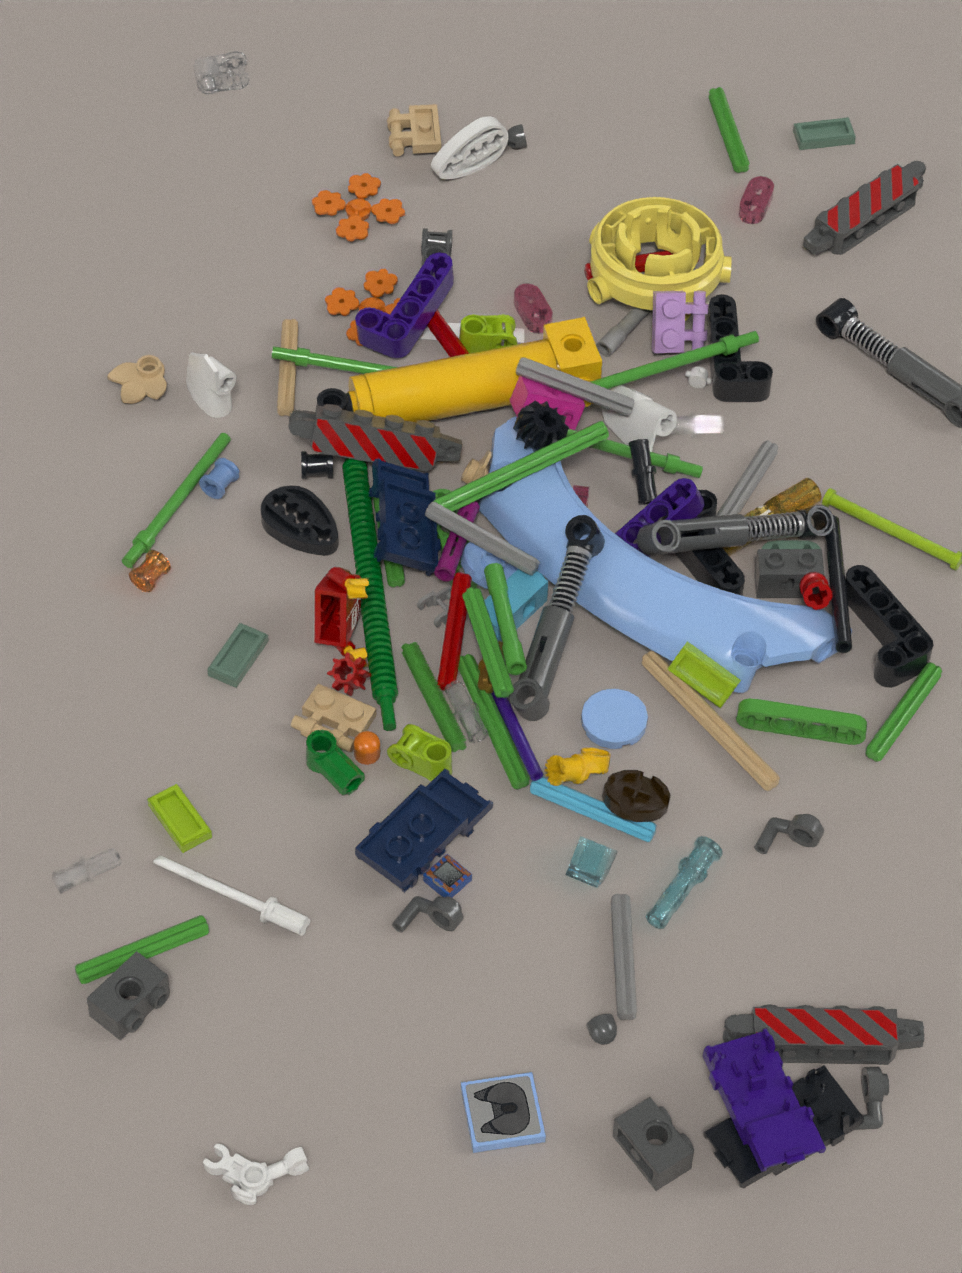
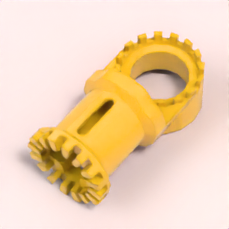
(577, 766)

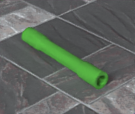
(511, 647)

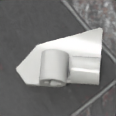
(210, 384)
(643, 422)

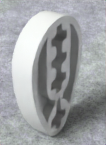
(471, 149)

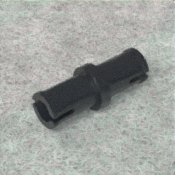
(643, 471)

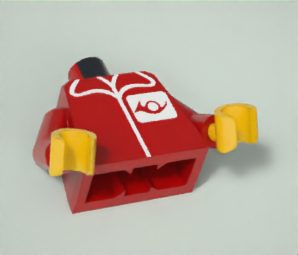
(339, 609)

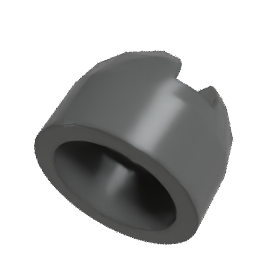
(516, 137)
(602, 1028)

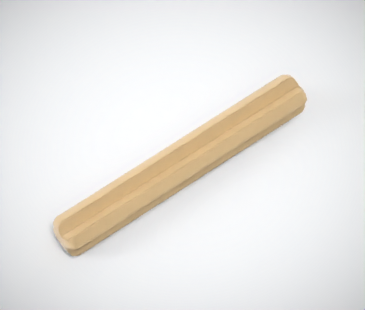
(287, 369)

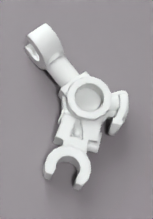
(252, 1176)

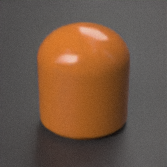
(366, 747)

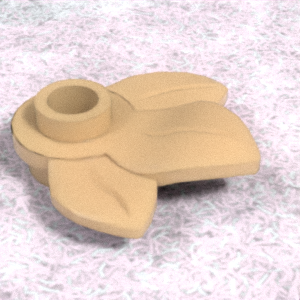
(140, 379)
(476, 469)

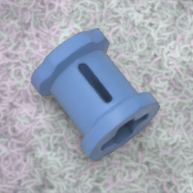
(219, 478)

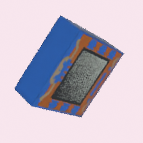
(447, 877)

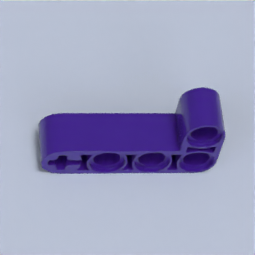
(411, 312)
(662, 506)

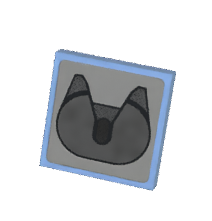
(502, 1112)

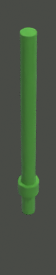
(726, 346)
(304, 357)
(668, 463)
(146, 538)

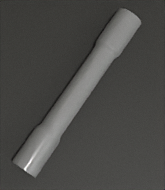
(618, 333)

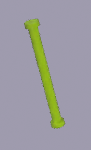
(892, 529)

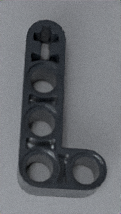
(731, 377)
(712, 565)
(903, 639)

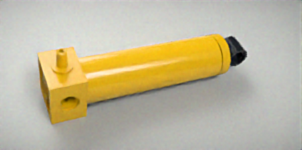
(469, 380)

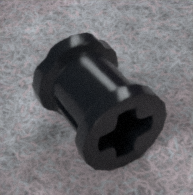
(316, 465)

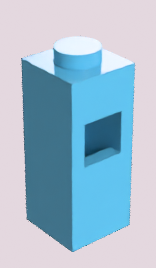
(525, 595)

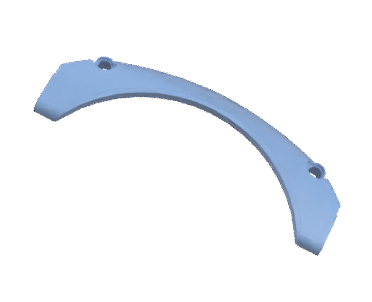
(641, 594)

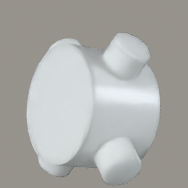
(698, 377)

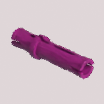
(448, 564)

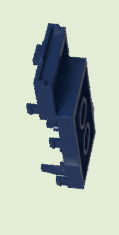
(404, 530)
(422, 829)

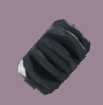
(539, 425)

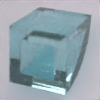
(591, 862)

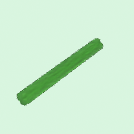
(494, 724)

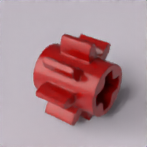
(344, 667)

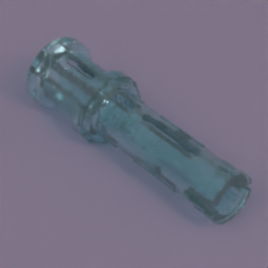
(691, 871)

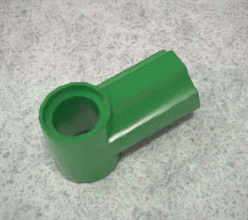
(333, 763)

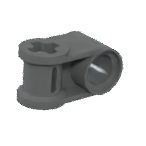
(436, 242)

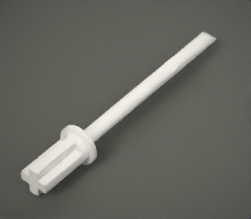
(270, 911)

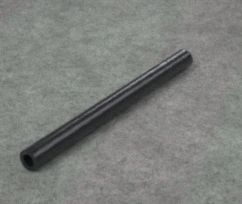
(839, 591)

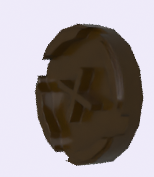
(636, 796)

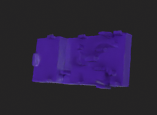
(762, 1100)

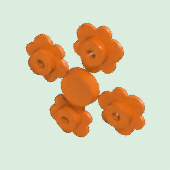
(358, 209)
(343, 301)

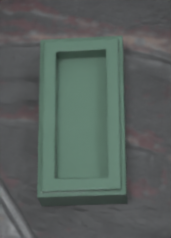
(824, 133)
(238, 655)

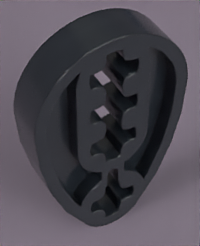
(301, 535)

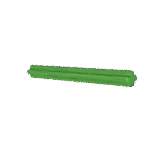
(524, 467)

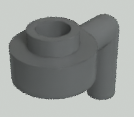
(803, 829)
(442, 911)
(874, 1088)

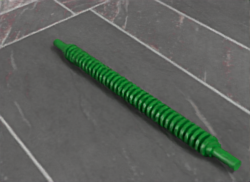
(374, 607)

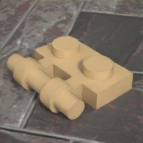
(423, 133)
(336, 711)

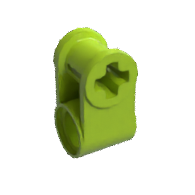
(486, 332)
(421, 752)

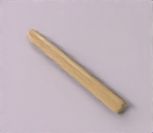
(711, 721)

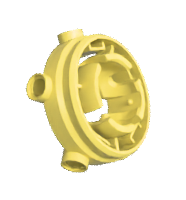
(672, 227)

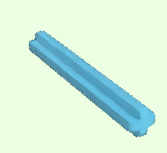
(591, 808)

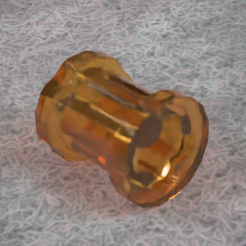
(148, 583)

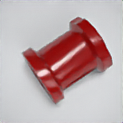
(812, 580)

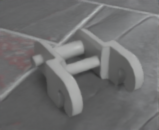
(434, 599)

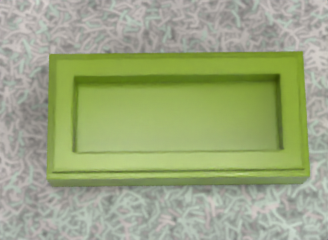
(703, 674)
(179, 818)

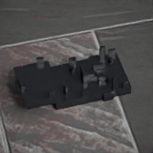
(833, 1118)

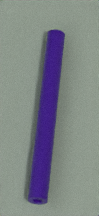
(518, 737)

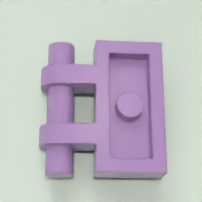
(669, 321)

